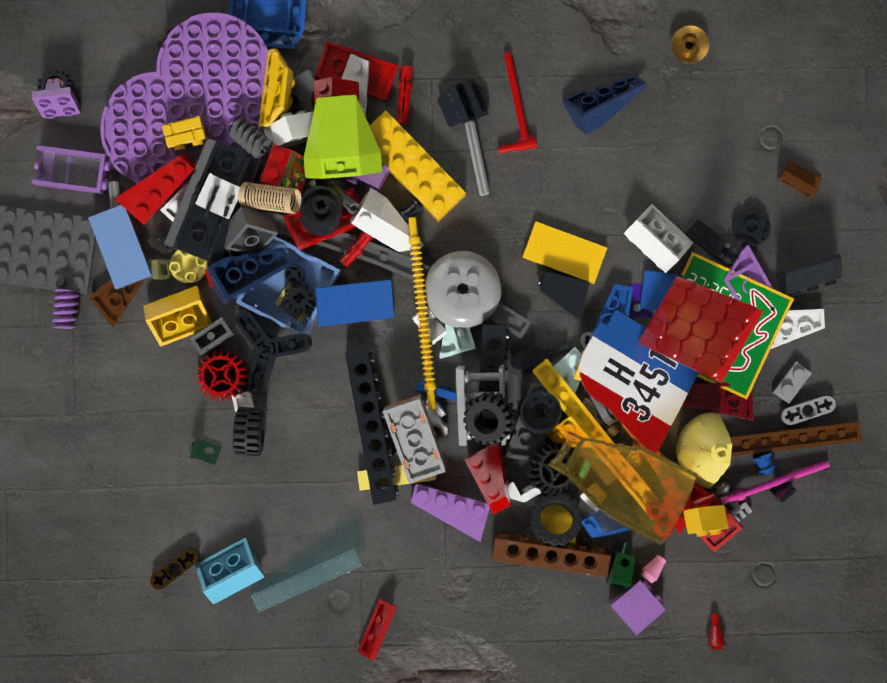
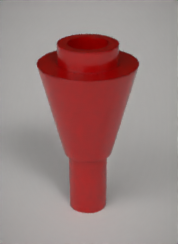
(716, 637)

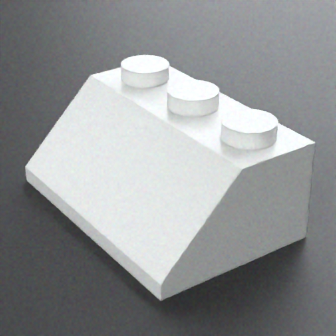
(658, 238)

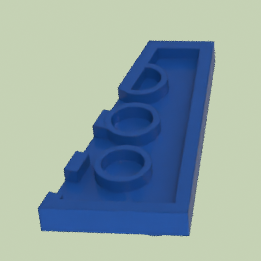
(618, 299)

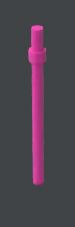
(740, 494)

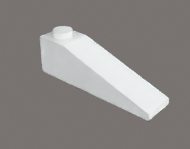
(383, 222)

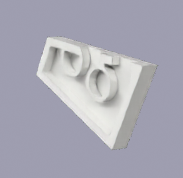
(799, 324)

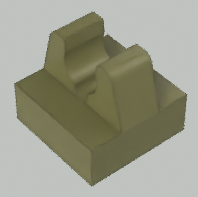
(160, 269)

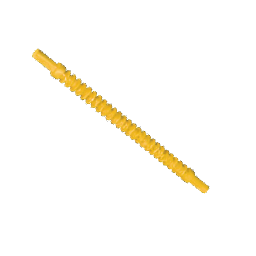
(414, 241)

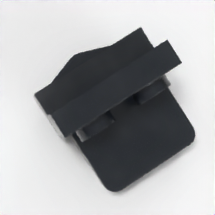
(464, 103)

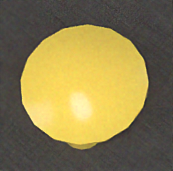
(187, 267)

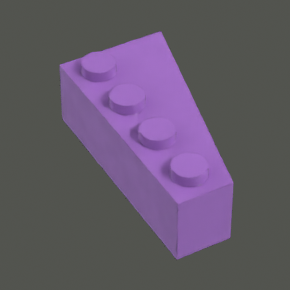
(455, 509)

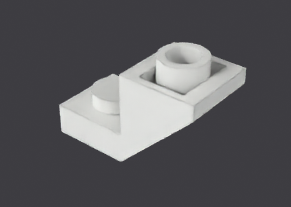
(528, 492)

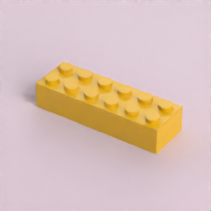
(415, 168)

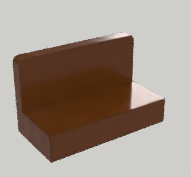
(800, 179)

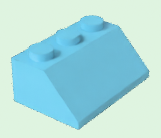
(229, 571)

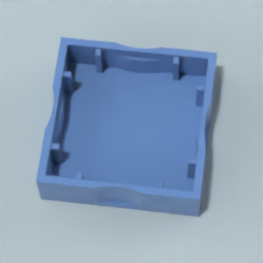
(262, 297)

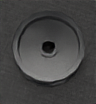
(321, 210)

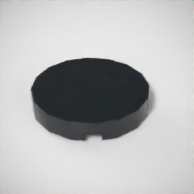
(751, 227)

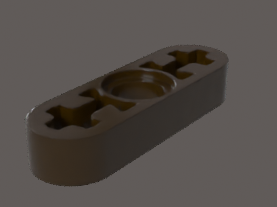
(160, 572)

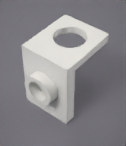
(436, 329)

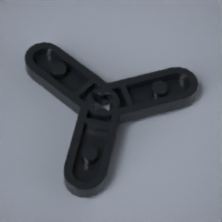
(263, 361)

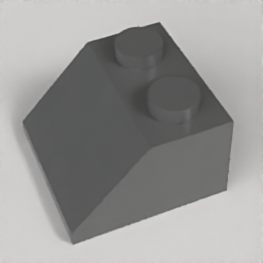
(250, 231)

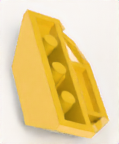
(276, 89)

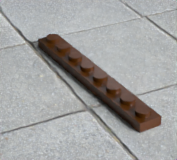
(796, 438)

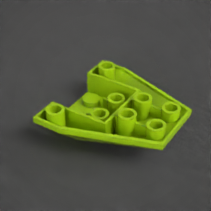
(340, 140)

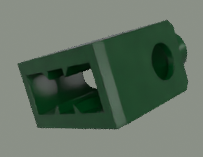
(619, 575)

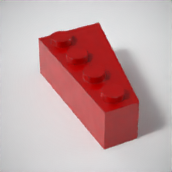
(153, 191)

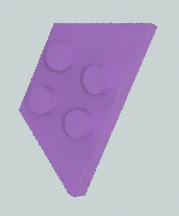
(746, 265)

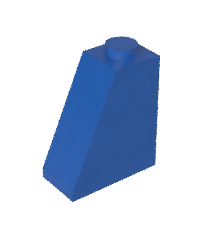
(599, 525)

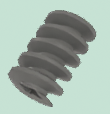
(250, 138)

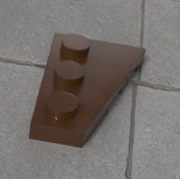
(114, 302)

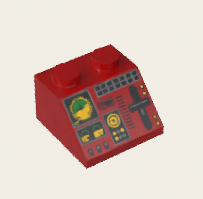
(284, 169)

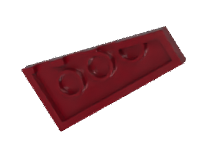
(716, 399)

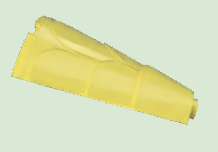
(704, 448)

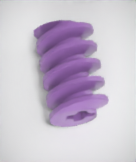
(65, 309)

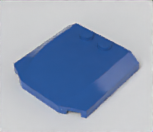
(276, 21)

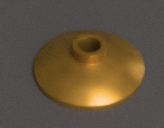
(694, 36)

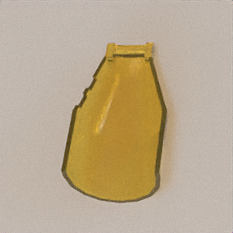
(628, 484)

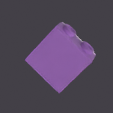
(638, 605)

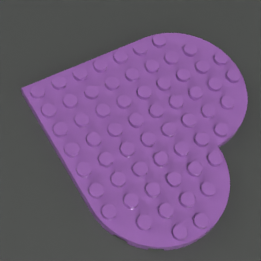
(204, 69)

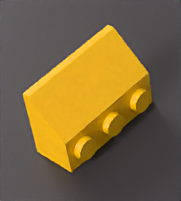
(177, 316)

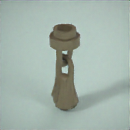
(612, 430)

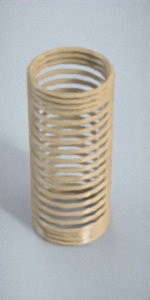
(252, 194)

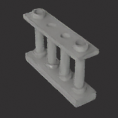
(465, 396)

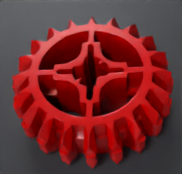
(227, 368)

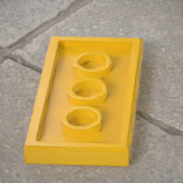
(564, 252)

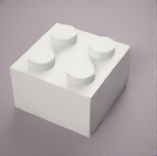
(290, 129)

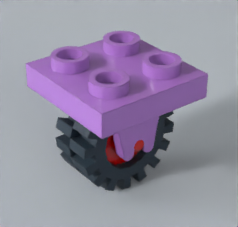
(56, 95)

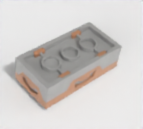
(415, 439)

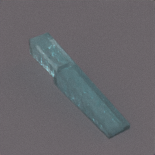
(307, 579)

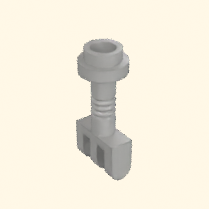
(723, 489)

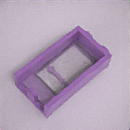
(72, 170)

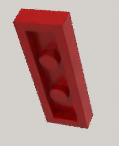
(377, 629)

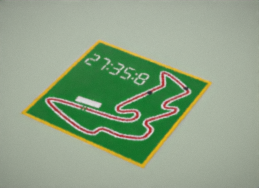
(756, 348)

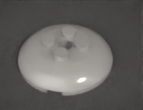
(462, 309)

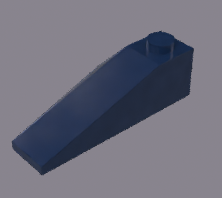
(598, 106)
(239, 274)

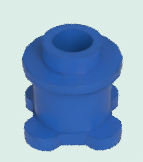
(765, 463)

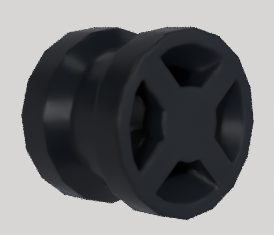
(292, 275)

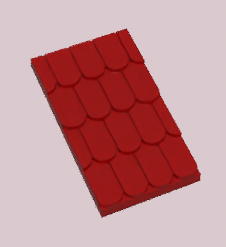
(700, 328)

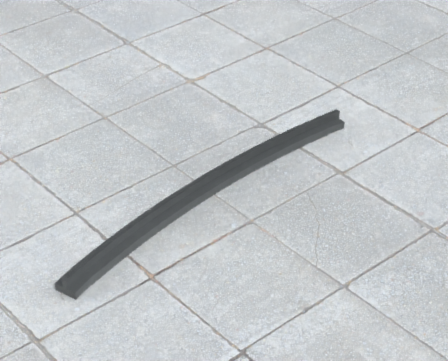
(402, 265)

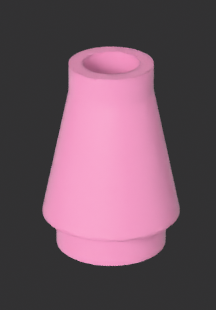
(653, 569)

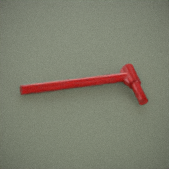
(525, 141)

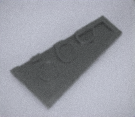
(522, 440)

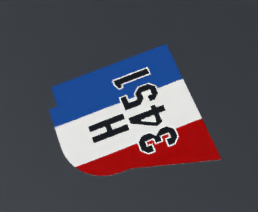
(634, 381)

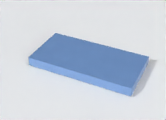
(120, 246)

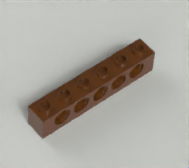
(578, 564)

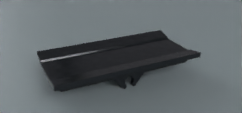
(196, 228)

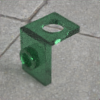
(197, 451)

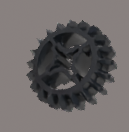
(547, 480)

